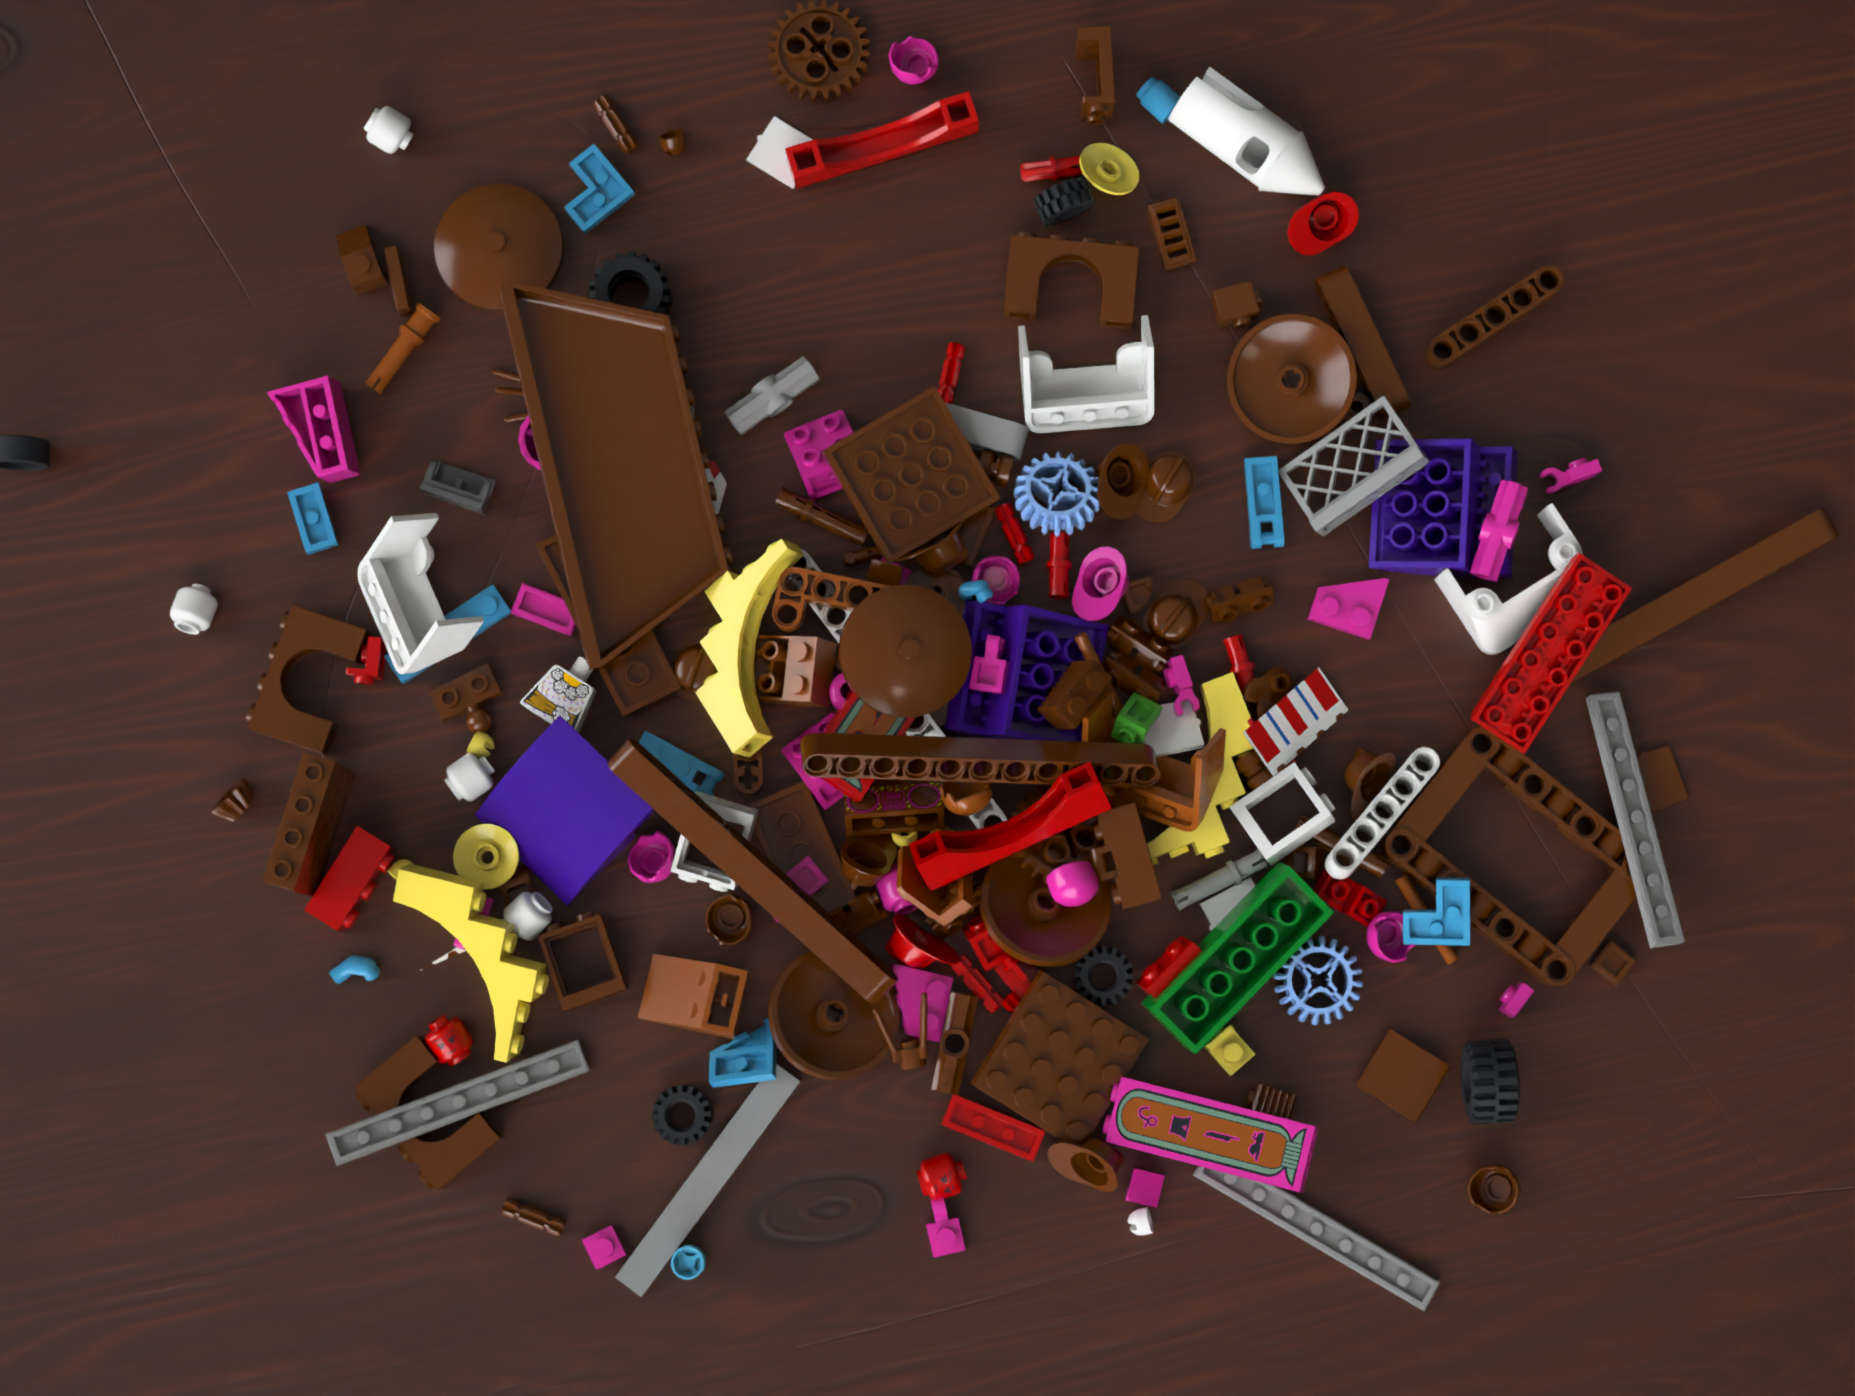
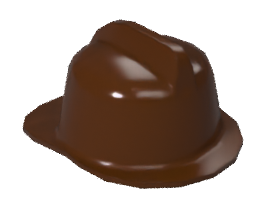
(1122, 481)
(1168, 486)
(941, 552)
(1177, 612)
(693, 664)
(1367, 777)
(867, 859)
(1090, 1163)

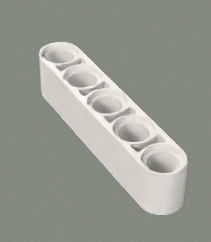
(1392, 802)

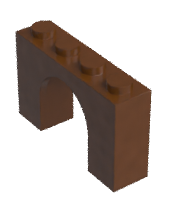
(1112, 264)
(302, 635)
(437, 1160)

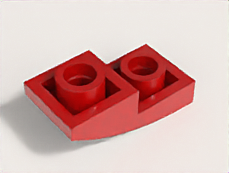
(1349, 898)

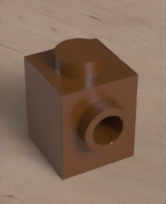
(1236, 305)

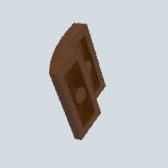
(1403, 1076)

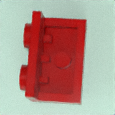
(1168, 966)

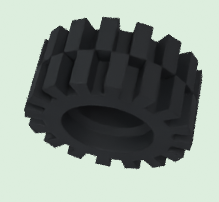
(1064, 201)
(1123, 971)
(662, 1120)

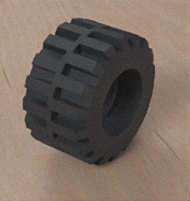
(636, 269)
(1490, 1081)

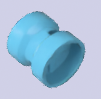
(688, 1266)

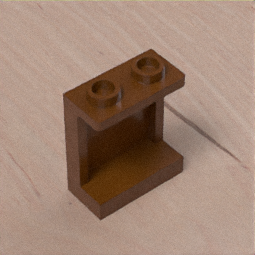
(1096, 44)

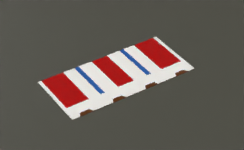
(1295, 721)

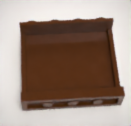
(309, 825)

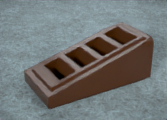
(1178, 218)

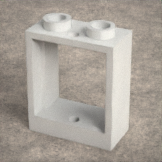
(1298, 836)
(693, 871)

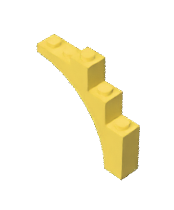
(741, 602)
(1226, 711)
(489, 941)

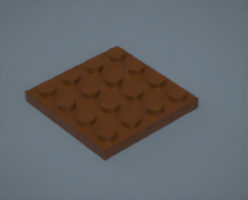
(910, 475)
(1059, 1060)

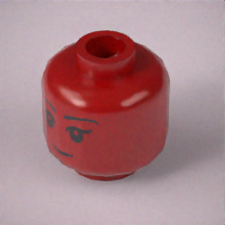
(448, 1040)
(941, 1176)

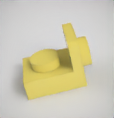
(1229, 1049)

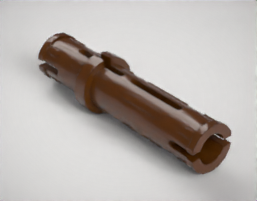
(816, 514)
(1328, 839)

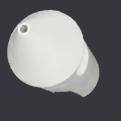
(1247, 136)

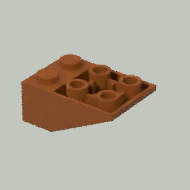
(794, 670)
(694, 995)

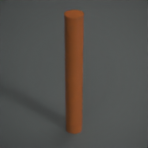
(1090, 654)
(1417, 903)

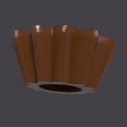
(234, 801)

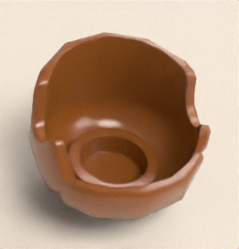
(966, 797)

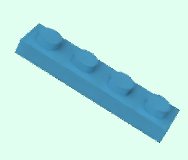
(486, 604)

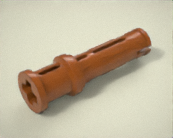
(410, 335)

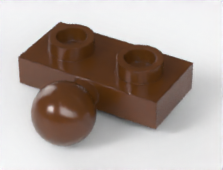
(466, 695)

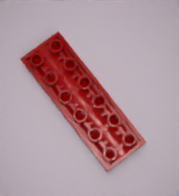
(1550, 652)

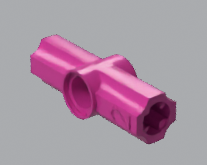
(1499, 530)

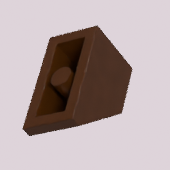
(361, 260)

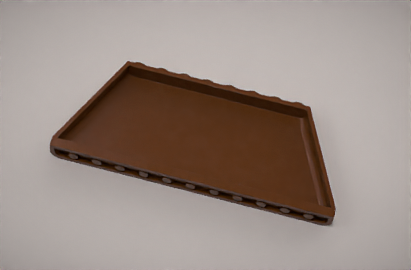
(616, 460)

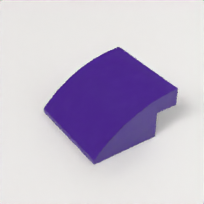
(1439, 510)
(1038, 652)
(565, 810)

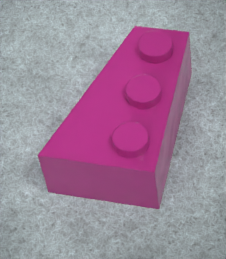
(321, 426)

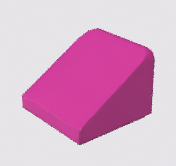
(1144, 1187)

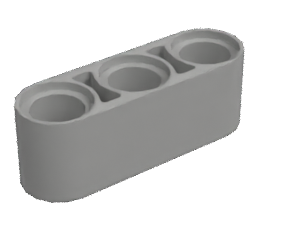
(990, 432)

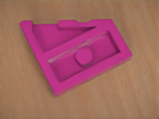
(1349, 606)
(909, 989)

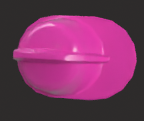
(1100, 584)

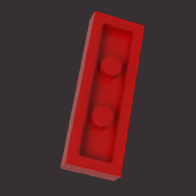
(993, 1127)

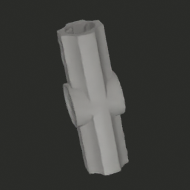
(772, 395)

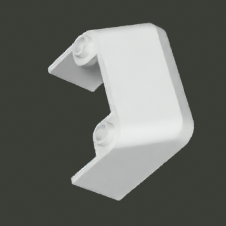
(1088, 395)
(403, 598)
(1500, 625)

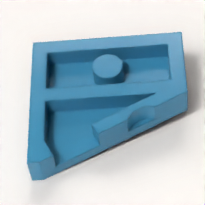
(745, 1059)

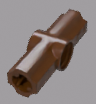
(949, 1064)

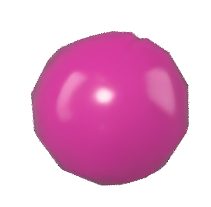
(913, 60)
(1001, 575)
(652, 857)
(1073, 883)
(1386, 937)

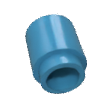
(1158, 99)

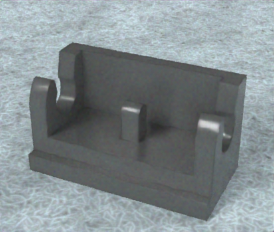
(458, 487)

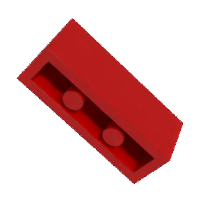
(351, 880)

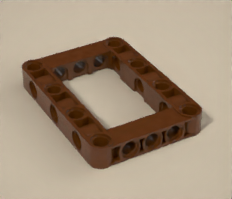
(1556, 803)

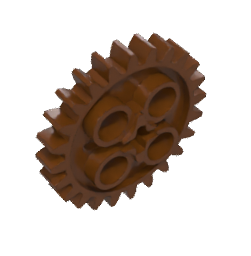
(842, 34)
(1037, 854)

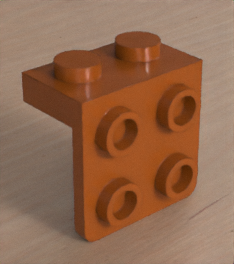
(941, 903)

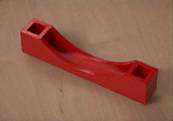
(839, 155)
(951, 855)

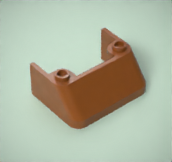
(1183, 789)

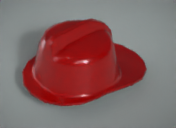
(1322, 223)
(916, 946)

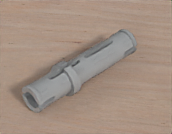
(1219, 879)

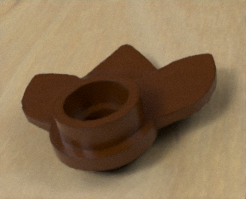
(1265, 690)

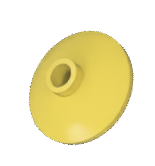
(1109, 168)
(475, 843)

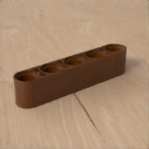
(1504, 306)
(1356, 326)

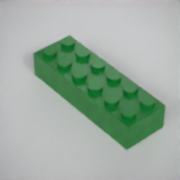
(1239, 957)

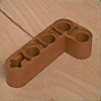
(809, 594)

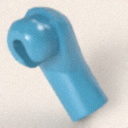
(978, 588)

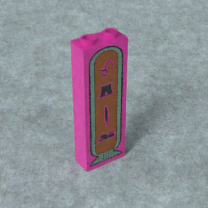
(1211, 1134)

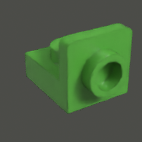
(1135, 719)

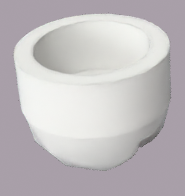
(1141, 1222)

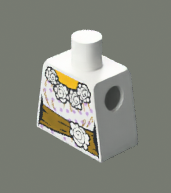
(562, 695)

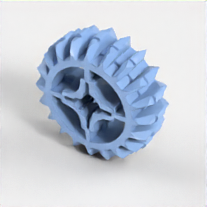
(1038, 482)
(1339, 999)

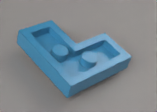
(604, 191)
(1448, 923)

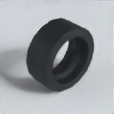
(24, 453)

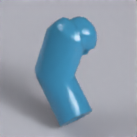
(355, 965)

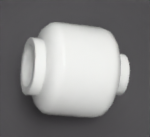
(388, 129)
(193, 609)
(469, 777)
(529, 915)

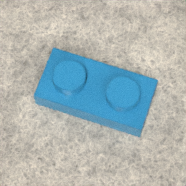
(313, 518)

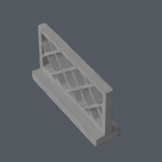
(1372, 486)

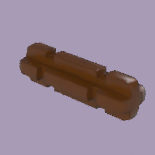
(615, 124)
(533, 1217)

